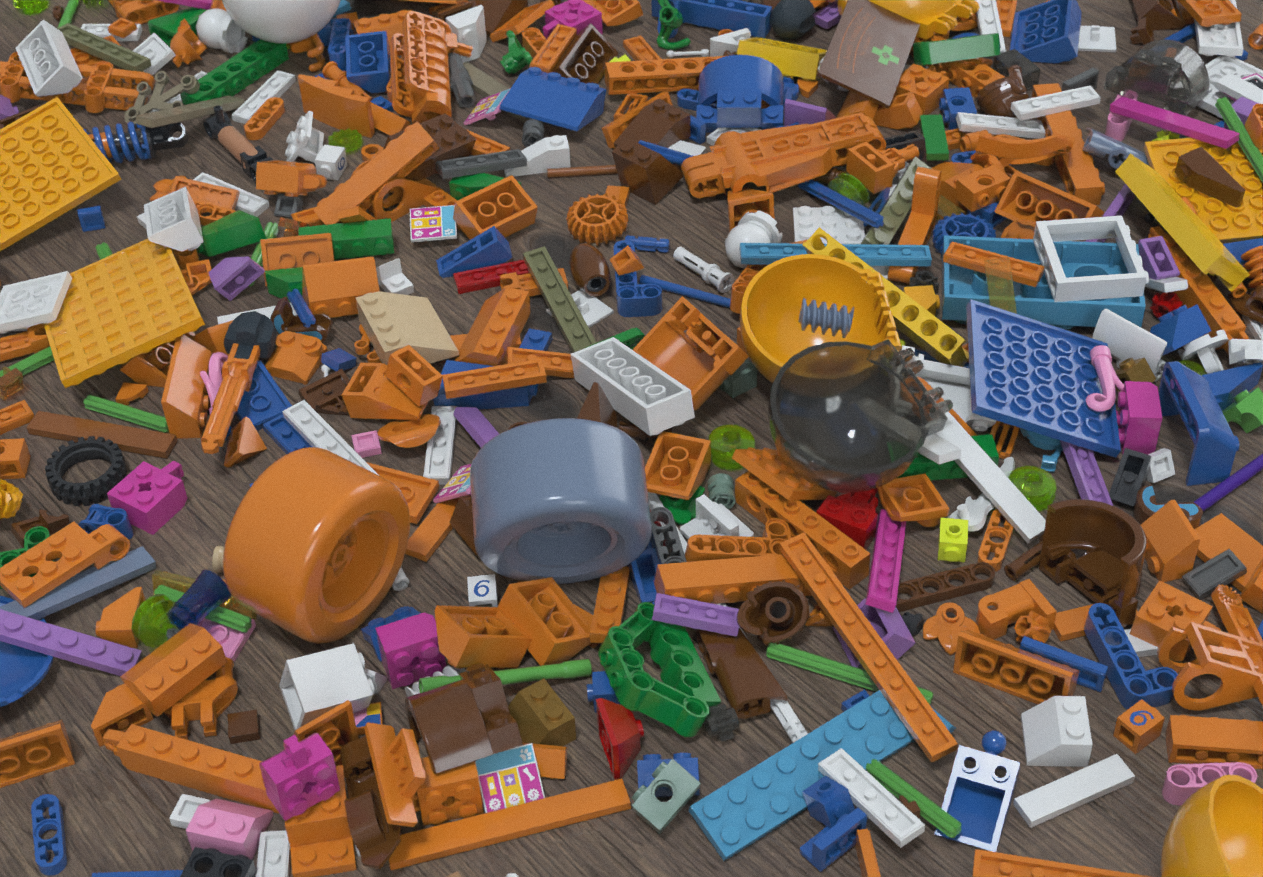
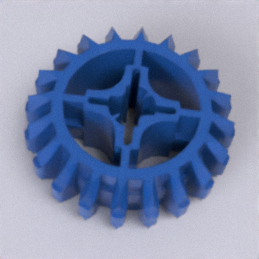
(961, 226)

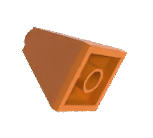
(748, 201)

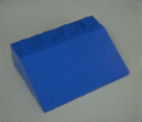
(1048, 31)
(554, 99)

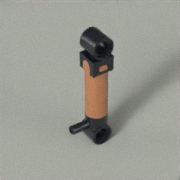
(220, 127)

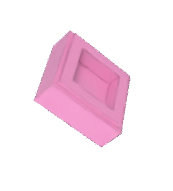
(366, 444)

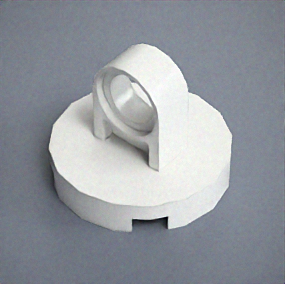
(1205, 349)

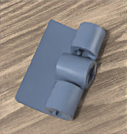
(1100, 144)

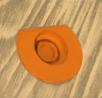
(410, 432)

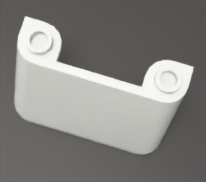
(956, 387)

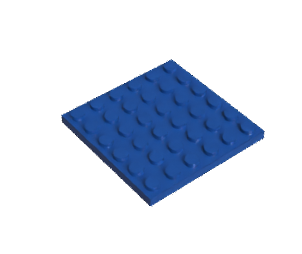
(1037, 378)

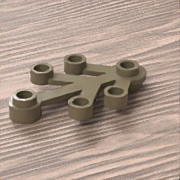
(158, 100)

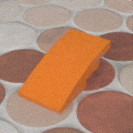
(336, 105)

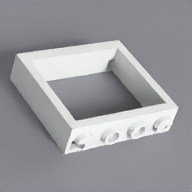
(1089, 287)

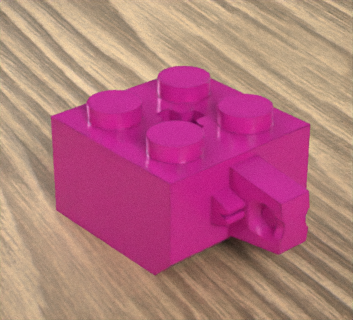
(572, 14)
(1139, 416)
(150, 495)
(410, 649)
(300, 775)

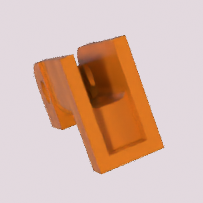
(1009, 606)

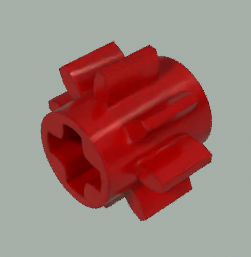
(1165, 303)

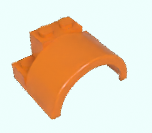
(696, 358)

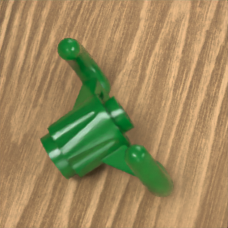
(672, 19)
(517, 55)

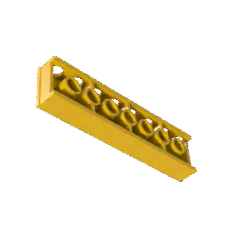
(1181, 222)
(908, 315)

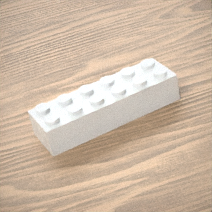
(634, 386)

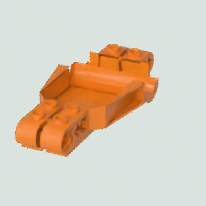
(778, 155)

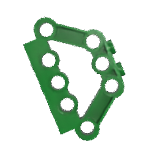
(687, 688)

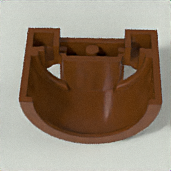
(1114, 555)
(463, 719)

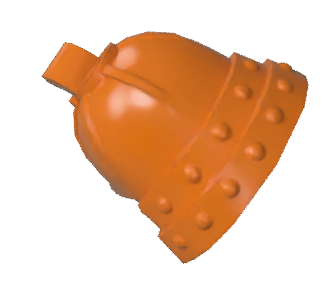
(186, 45)

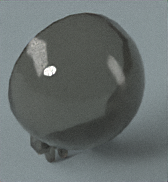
(852, 414)

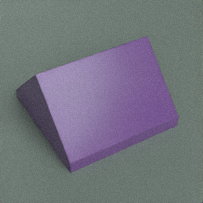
(805, 113)

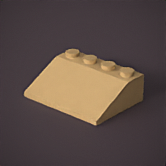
(404, 320)

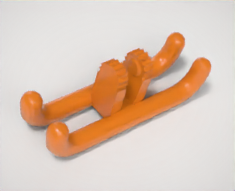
(314, 48)

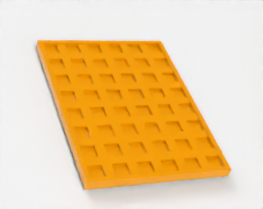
(120, 311)

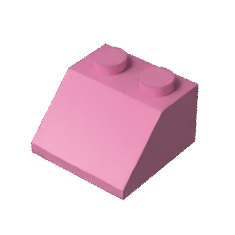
(228, 827)

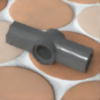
(460, 81)

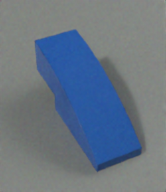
(643, 574)

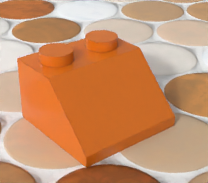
(1170, 543)

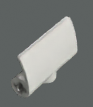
(1130, 341)

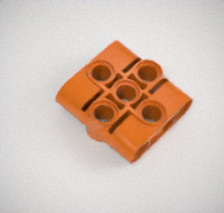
(142, 10)

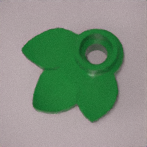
(682, 509)

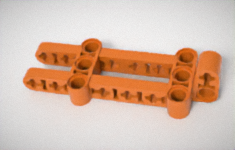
(94, 91)

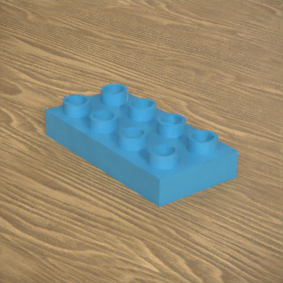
(1037, 303)

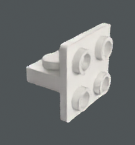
(304, 140)
(714, 520)

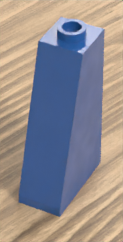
(496, 399)

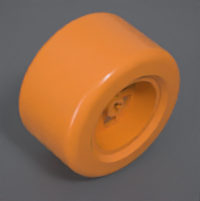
(316, 544)

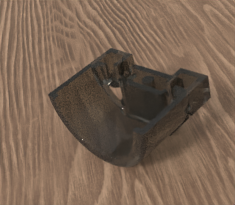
(1155, 73)

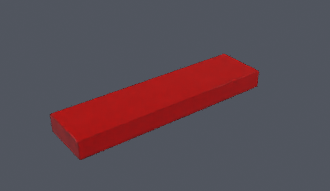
(487, 276)

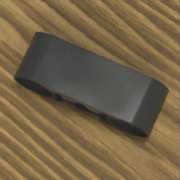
(666, 532)

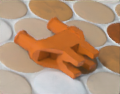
(204, 703)

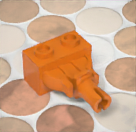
(878, 167)

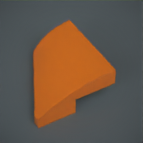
(197, 275)

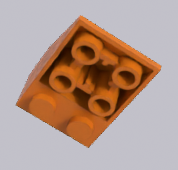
(377, 397)

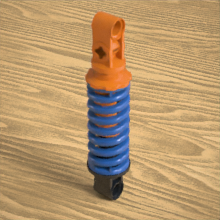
(140, 142)

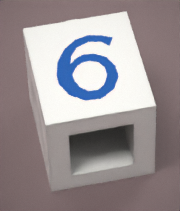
(331, 162)
(482, 591)

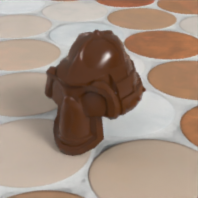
(998, 95)
(774, 612)

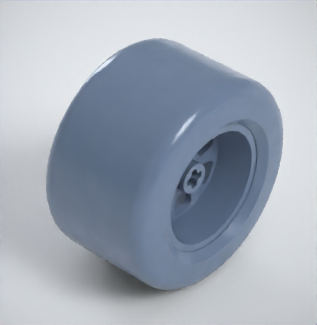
(559, 501)

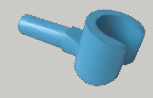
(1049, 462)

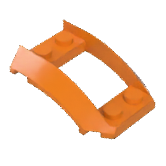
(1025, 150)

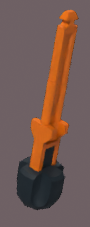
(794, 17)
(246, 342)

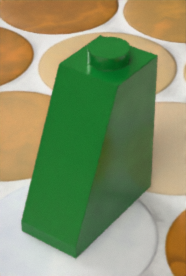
(166, 26)
(230, 233)

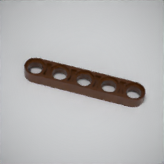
(945, 589)

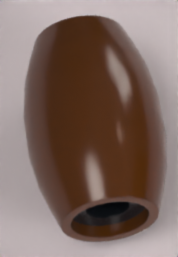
(589, 269)

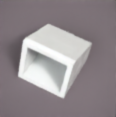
(323, 681)

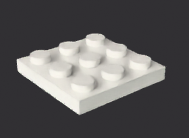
(832, 220)
(32, 301)

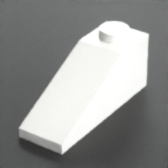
(544, 155)

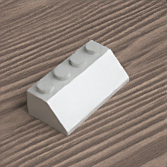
(48, 61)
(174, 221)

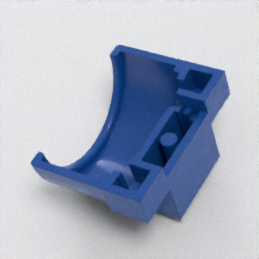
(739, 87)

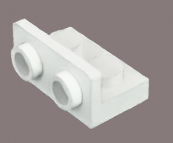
(1245, 351)

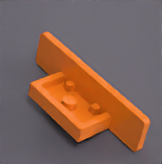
(396, 771)

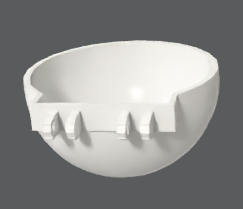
(281, 19)

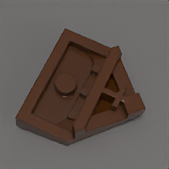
(326, 394)

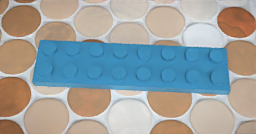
(773, 789)

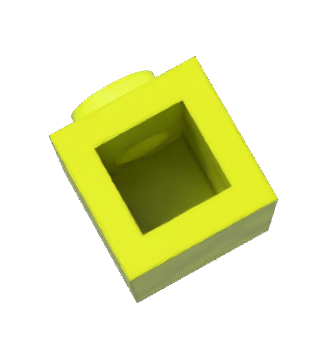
(951, 545)

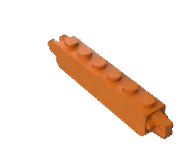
(1204, 293)
(190, 765)

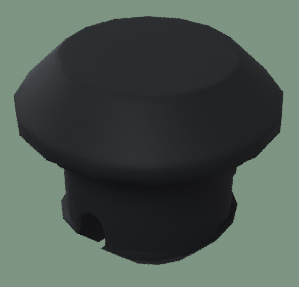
(913, 622)

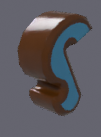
(285, 321)
(1146, 506)

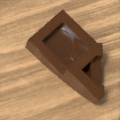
(50, 522)

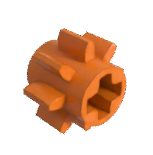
(1033, 627)

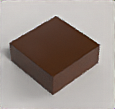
(243, 726)

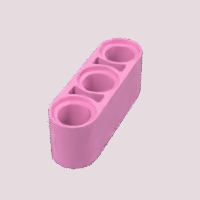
(1117, 124)
(1186, 779)

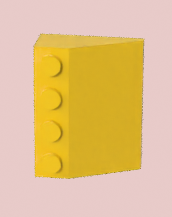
(788, 57)

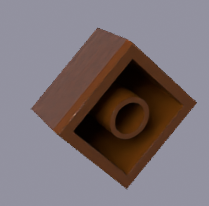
(644, 171)

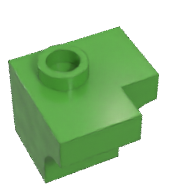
(1246, 410)

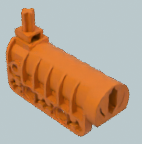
(423, 67)

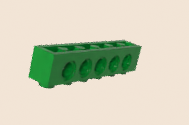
(239, 71)

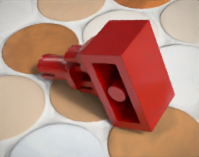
(853, 515)

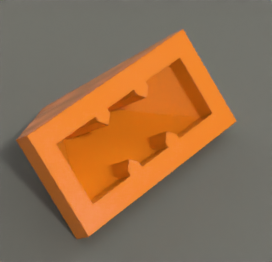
(243, 443)

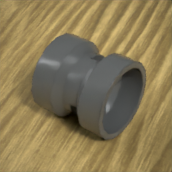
(532, 132)

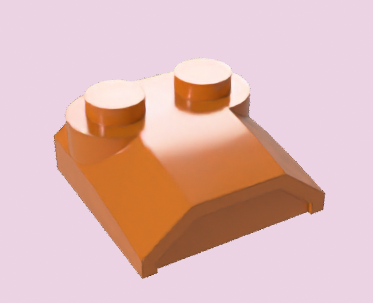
(295, 357)
(913, 500)

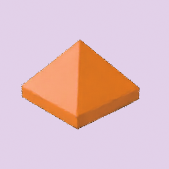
(818, 618)

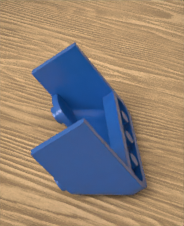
(1192, 398)

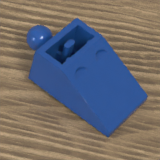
(978, 795)

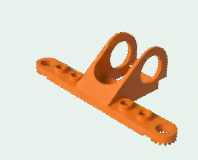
(404, 191)
(1230, 655)

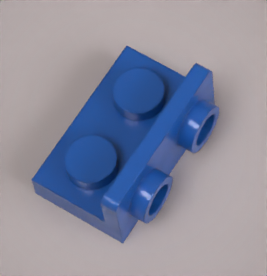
(834, 842)

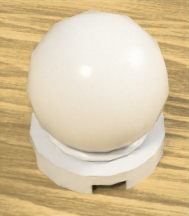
(220, 31)
(751, 228)

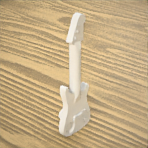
(977, 510)

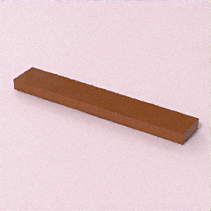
(126, 437)

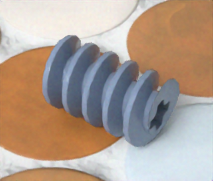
(825, 318)

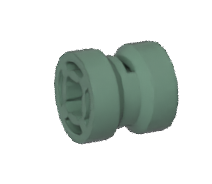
(721, 490)

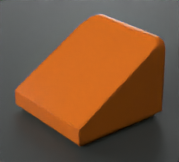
(626, 261)

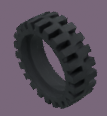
(79, 452)

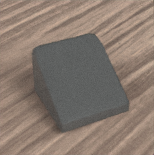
(287, 205)

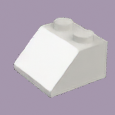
(470, 30)
(1057, 733)

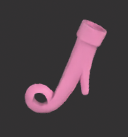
(214, 378)
(1108, 379)

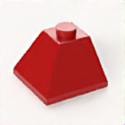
(618, 735)

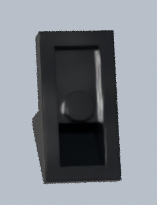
(1130, 477)

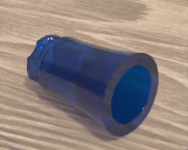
(199, 600)

